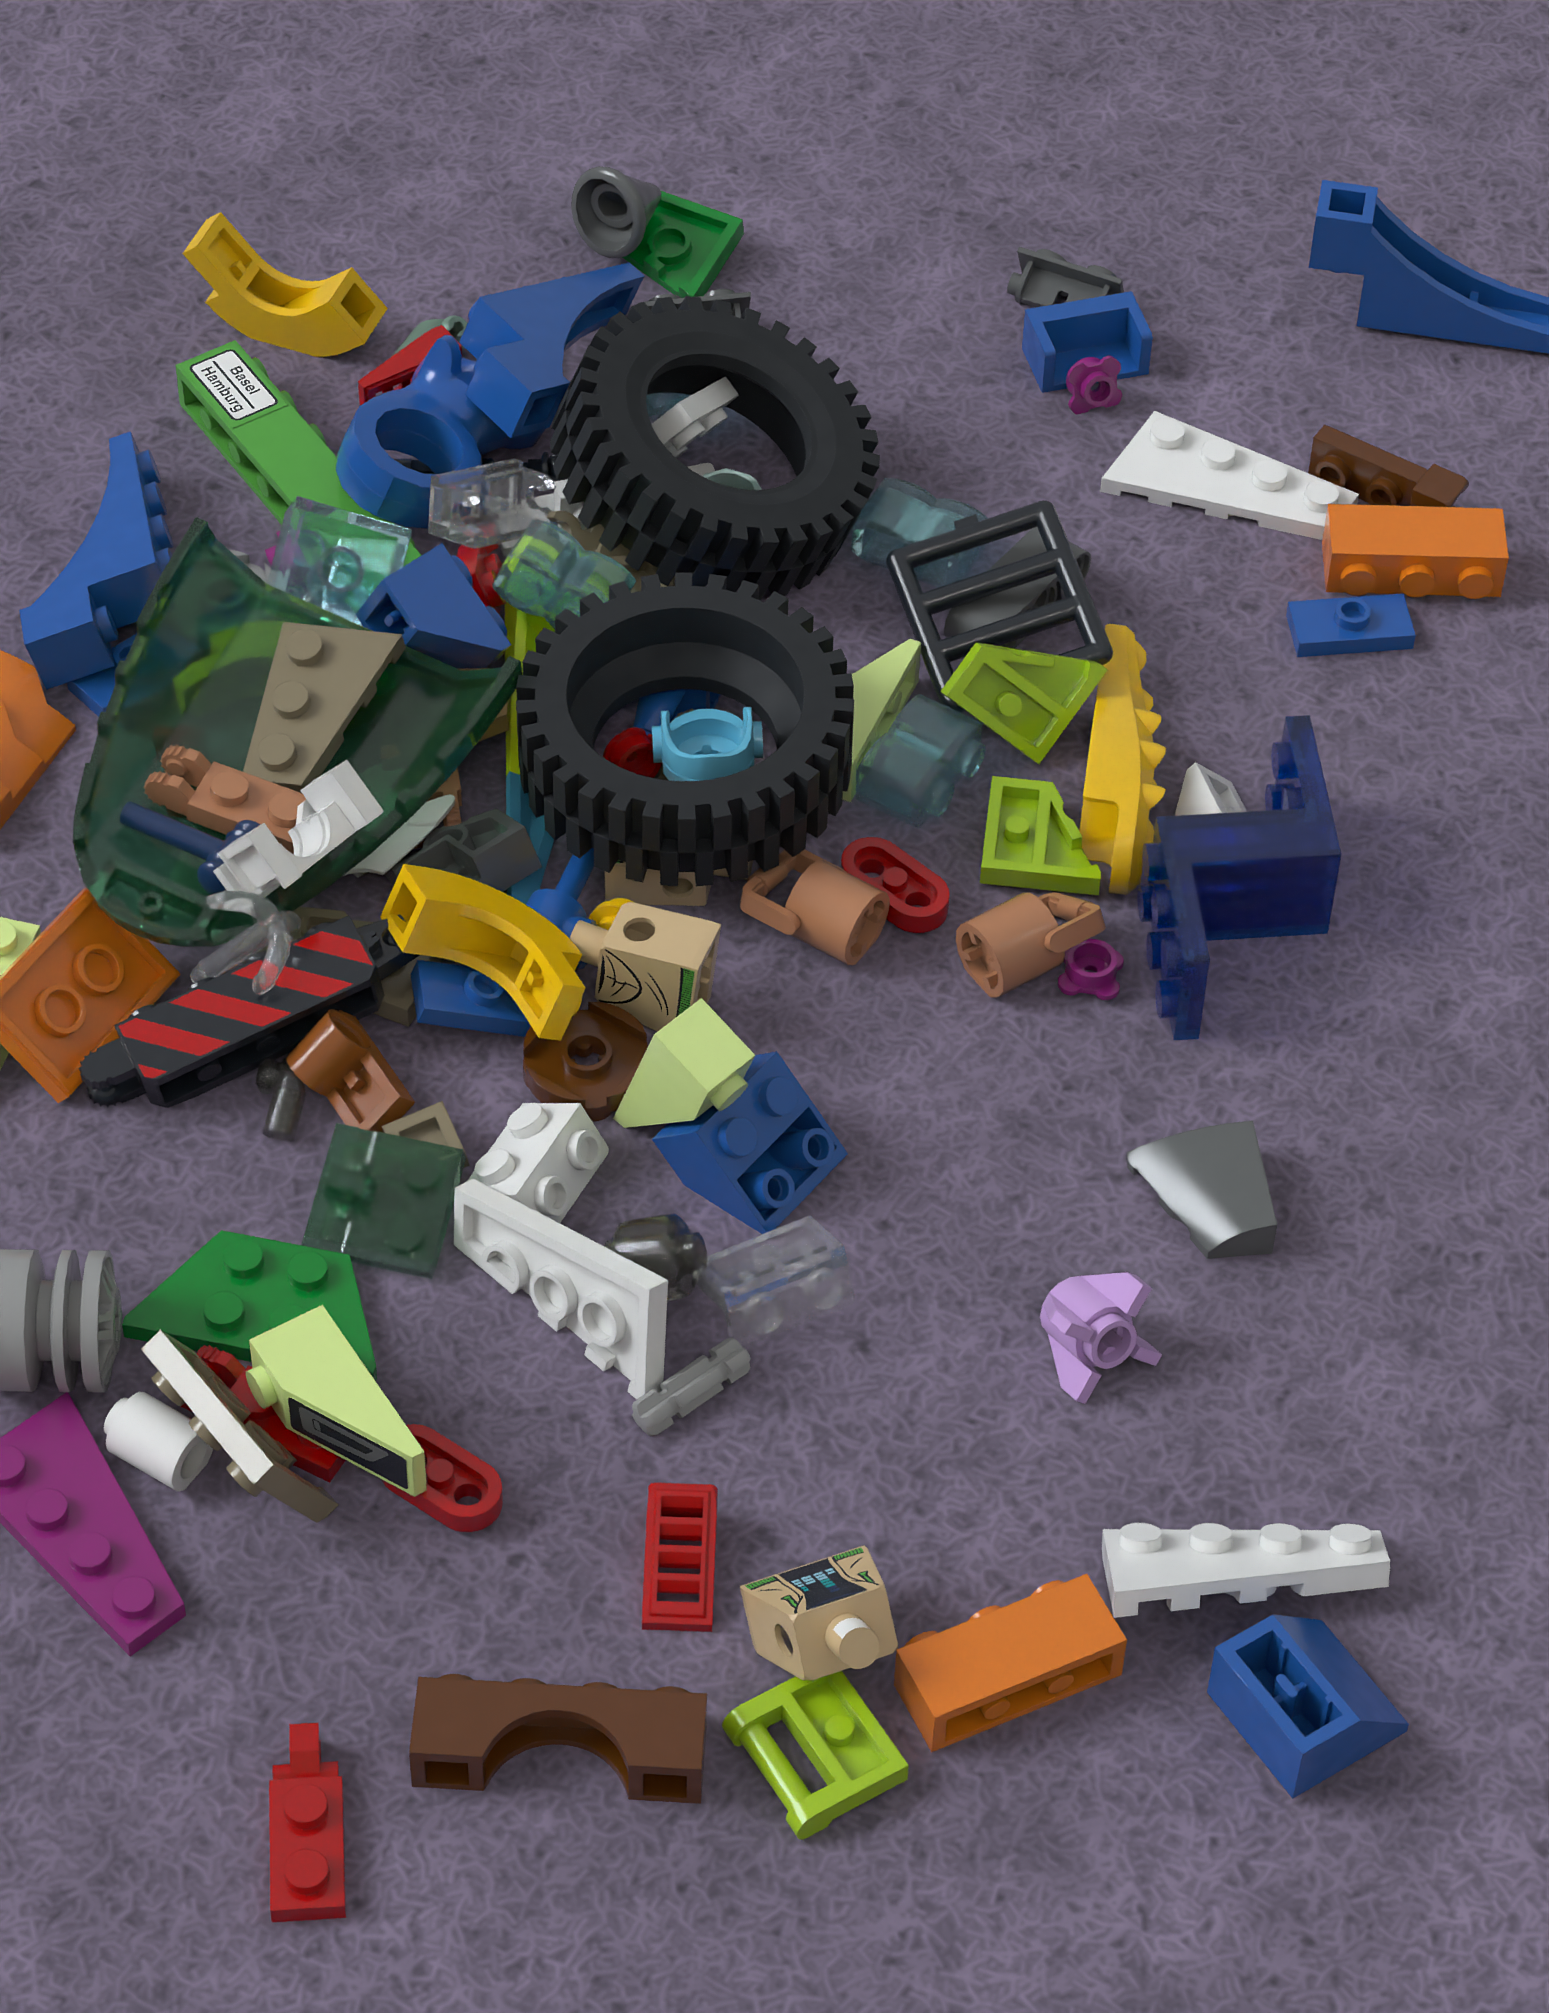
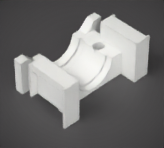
(333, 811)

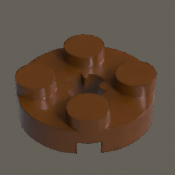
(600, 1086)

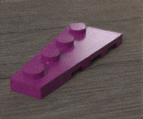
(81, 1528)

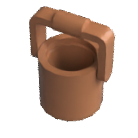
(824, 907)
(1024, 939)

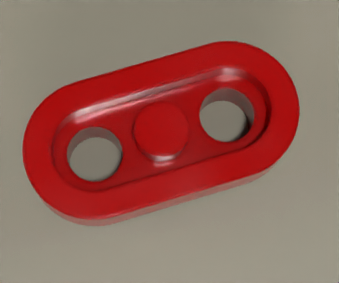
(903, 880)
(451, 1476)

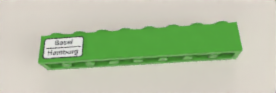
(262, 432)

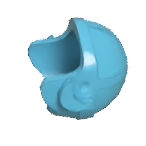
(706, 744)

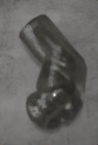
(286, 1099)

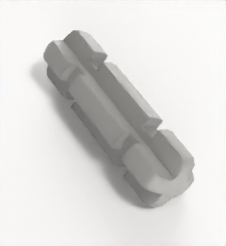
(691, 1386)

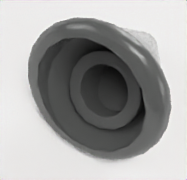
(613, 210)

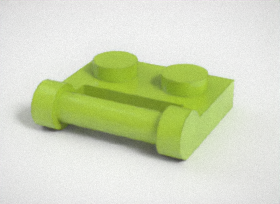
(835, 1735)

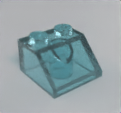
(335, 556)

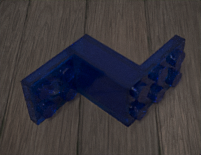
(1239, 876)

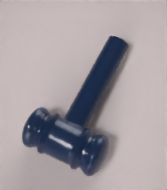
(186, 839)

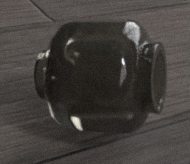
(664, 1247)

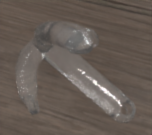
(272, 930)

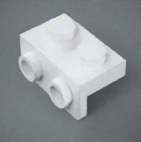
(544, 1157)

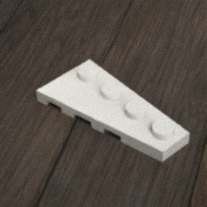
(1204, 471)
(570, 1280)
(1247, 1564)

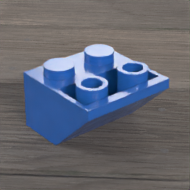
(437, 612)
(757, 1152)
(1300, 1700)

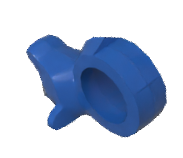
(423, 420)

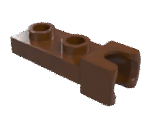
(1379, 475)

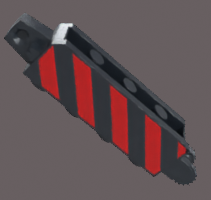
(228, 1029)

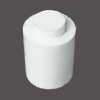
(156, 1440)

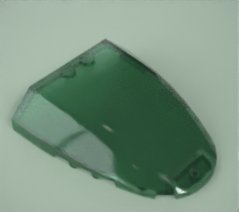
(200, 685)

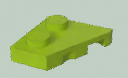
(1023, 693)
(1033, 840)

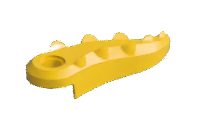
(1121, 766)

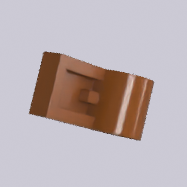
(351, 1072)

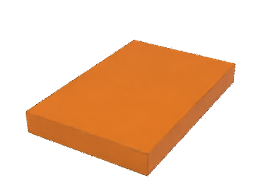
(73, 990)

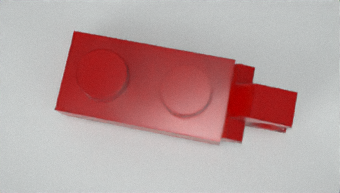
(306, 1833)

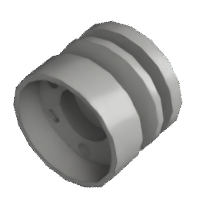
(58, 1320)

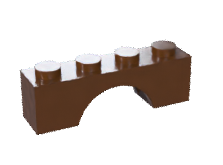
(475, 1726)

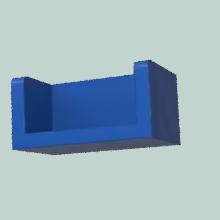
(1084, 328)

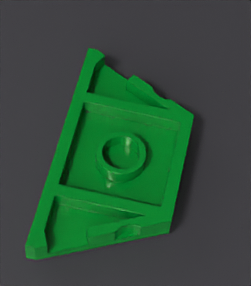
(249, 1286)

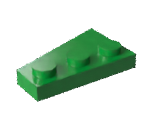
(686, 245)

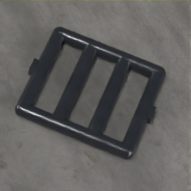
(971, 534)

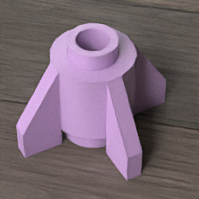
(1086, 1328)

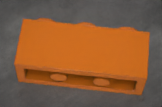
(1414, 550)
(1009, 1661)

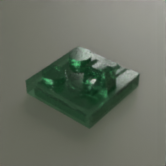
(385, 1200)

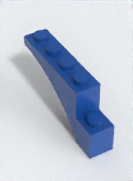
(1414, 284)
(523, 340)
(108, 575)

